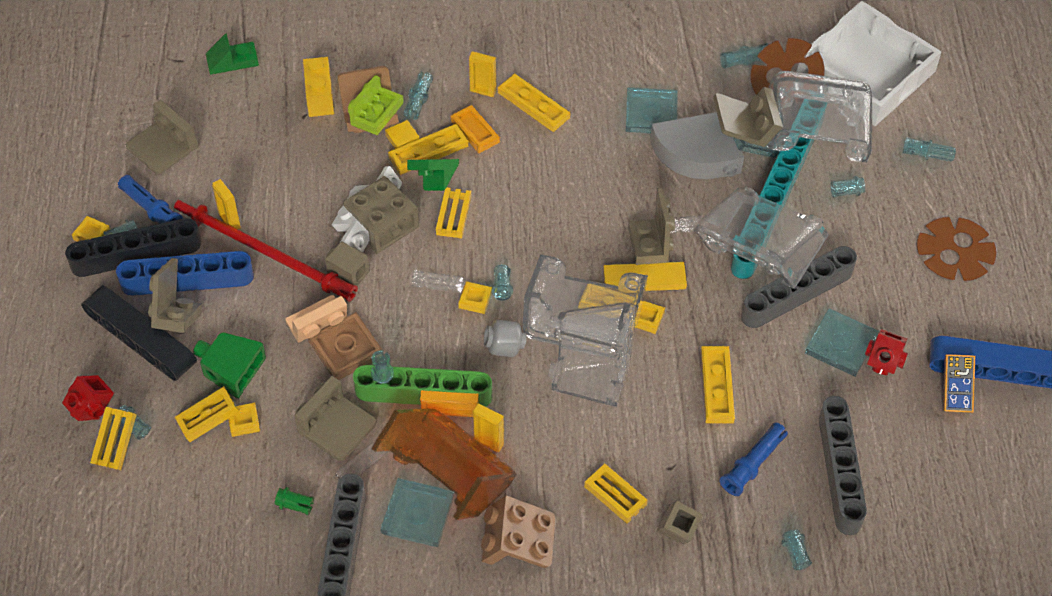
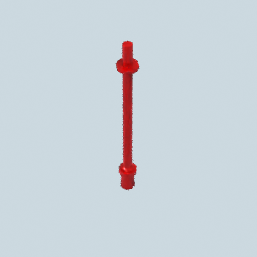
(329, 282)

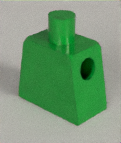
(230, 361)

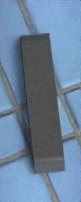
(820, 277)
(838, 475)
(343, 532)

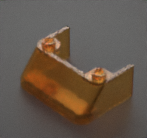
(448, 455)

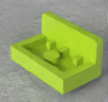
(374, 107)

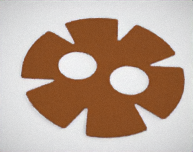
(776, 58)
(968, 257)

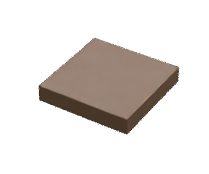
(345, 346)

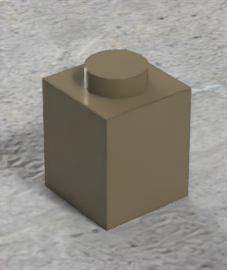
(347, 263)
(679, 522)

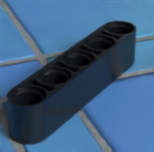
(153, 241)
(136, 332)

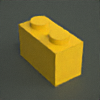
(318, 86)

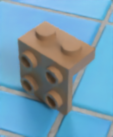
(351, 86)
(519, 532)

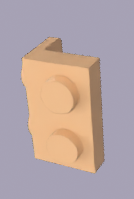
(316, 317)

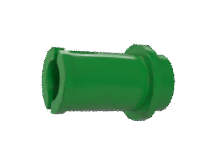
(293, 501)

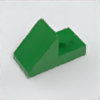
(227, 58)
(435, 172)

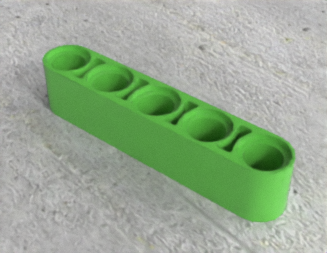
(410, 380)

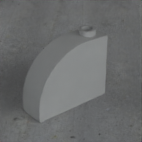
(696, 147)

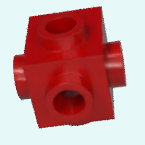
(888, 343)
(87, 398)

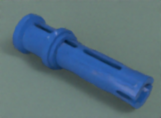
(156, 209)
(747, 467)

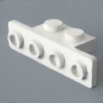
(356, 234)

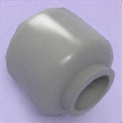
(504, 338)

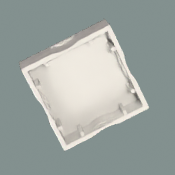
(878, 52)

